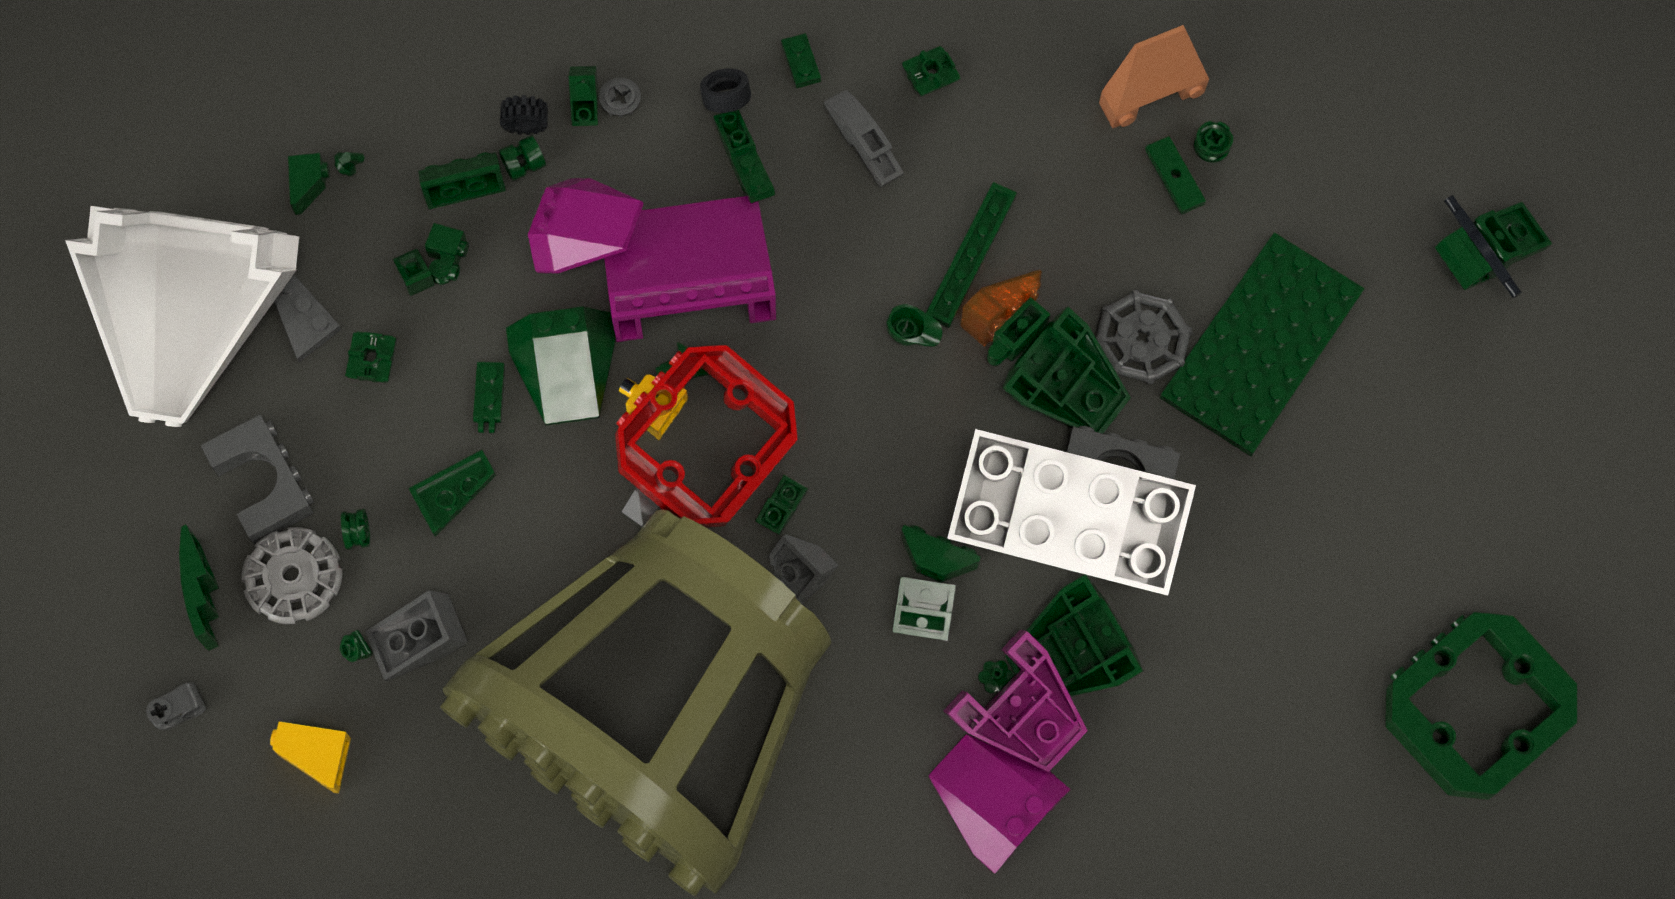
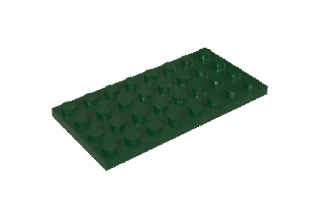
(1262, 344)

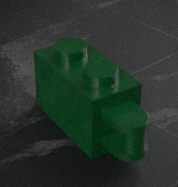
(1017, 332)

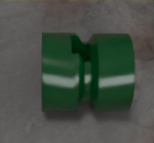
(530, 153)

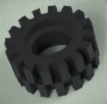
(523, 115)

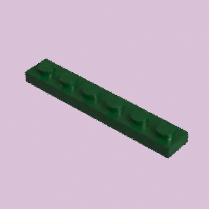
(971, 254)

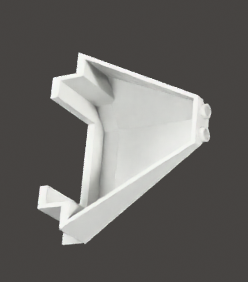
(176, 300)

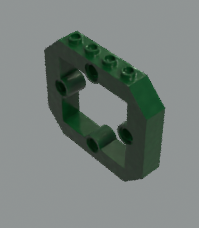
(1514, 646)

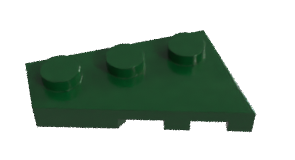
(451, 490)

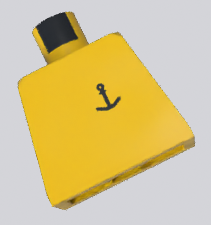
(634, 390)

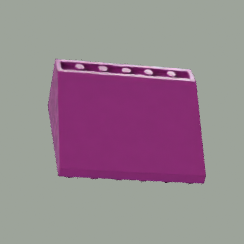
(691, 262)

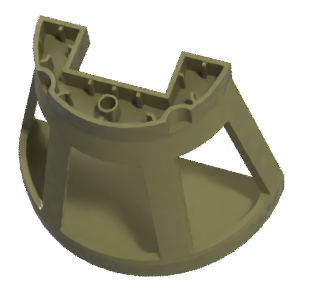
(598, 770)

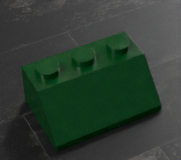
(461, 180)

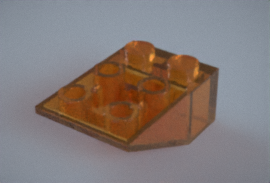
(997, 303)

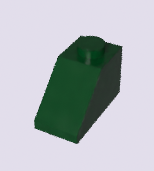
(306, 180)

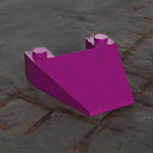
(1030, 714)

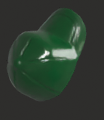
(913, 326)

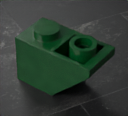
(583, 95)

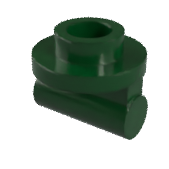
(346, 162)
(354, 647)

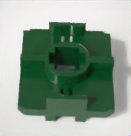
(918, 68)
(361, 345)

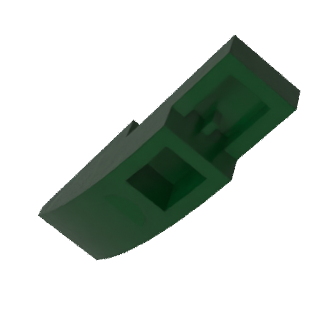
(743, 156)

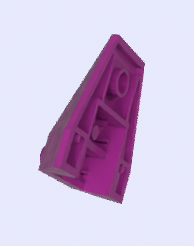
(581, 224)
(994, 797)

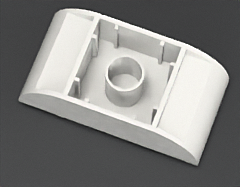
(1071, 512)

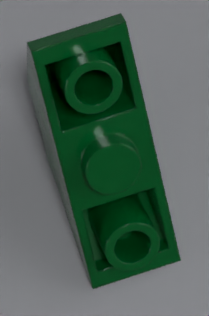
(937, 556)

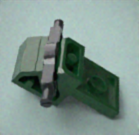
(1491, 244)

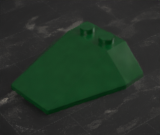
(564, 361)
(1068, 376)
(1084, 640)

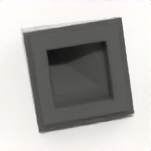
(639, 507)

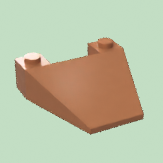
(1152, 72)

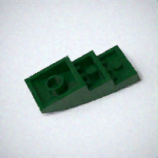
(196, 584)

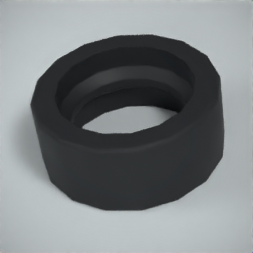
(729, 100)

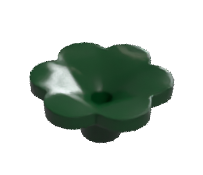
(995, 683)

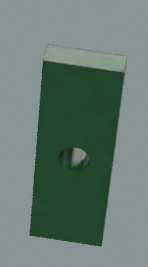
(1168, 163)

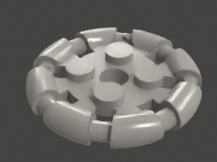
(301, 588)

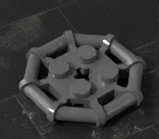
(1147, 323)

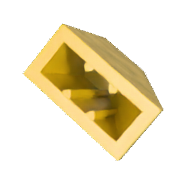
(314, 751)

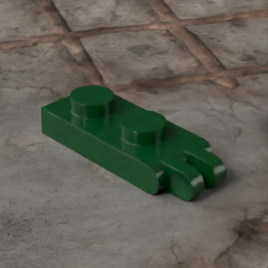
(488, 395)

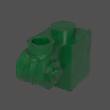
(447, 247)

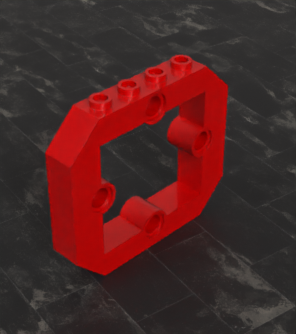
(733, 374)

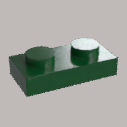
(801, 60)

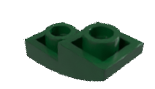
(782, 505)

